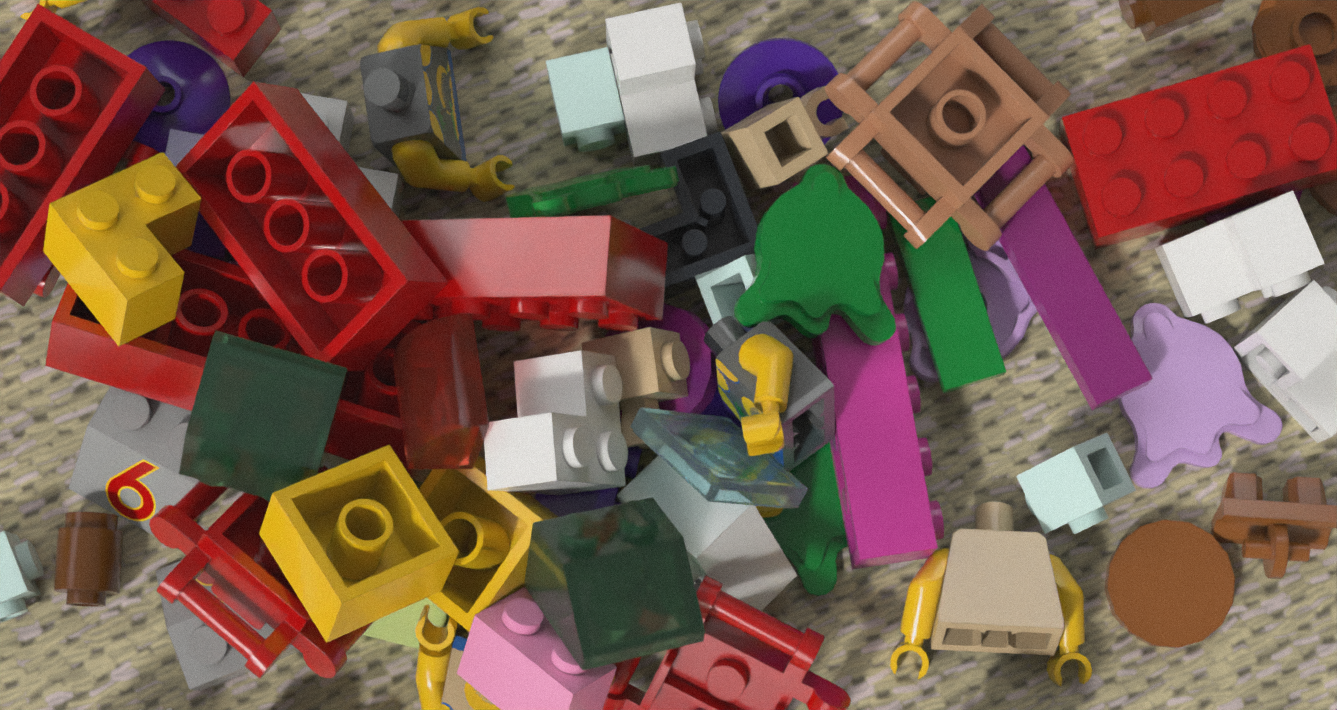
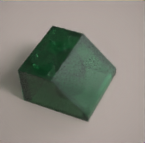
(260, 417)
(614, 582)

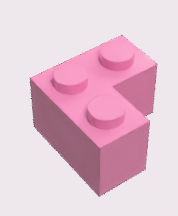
(524, 664)

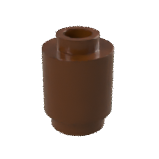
(88, 558)

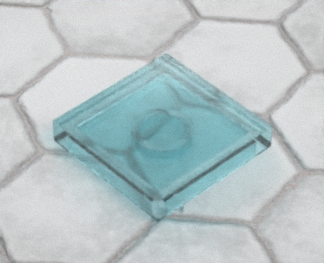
(716, 459)

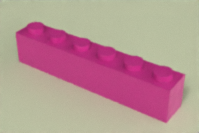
(876, 443)

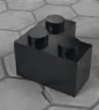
(711, 217)

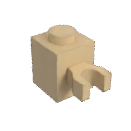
(780, 140)
(651, 371)

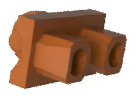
(1274, 528)

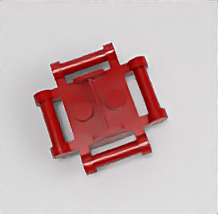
(244, 580)
(740, 665)

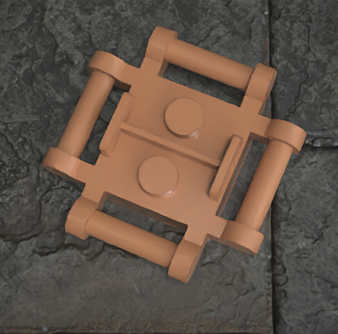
(950, 124)

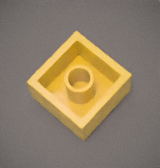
(490, 534)
(357, 542)

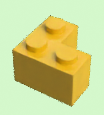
(119, 242)

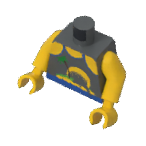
(416, 105)
(773, 392)

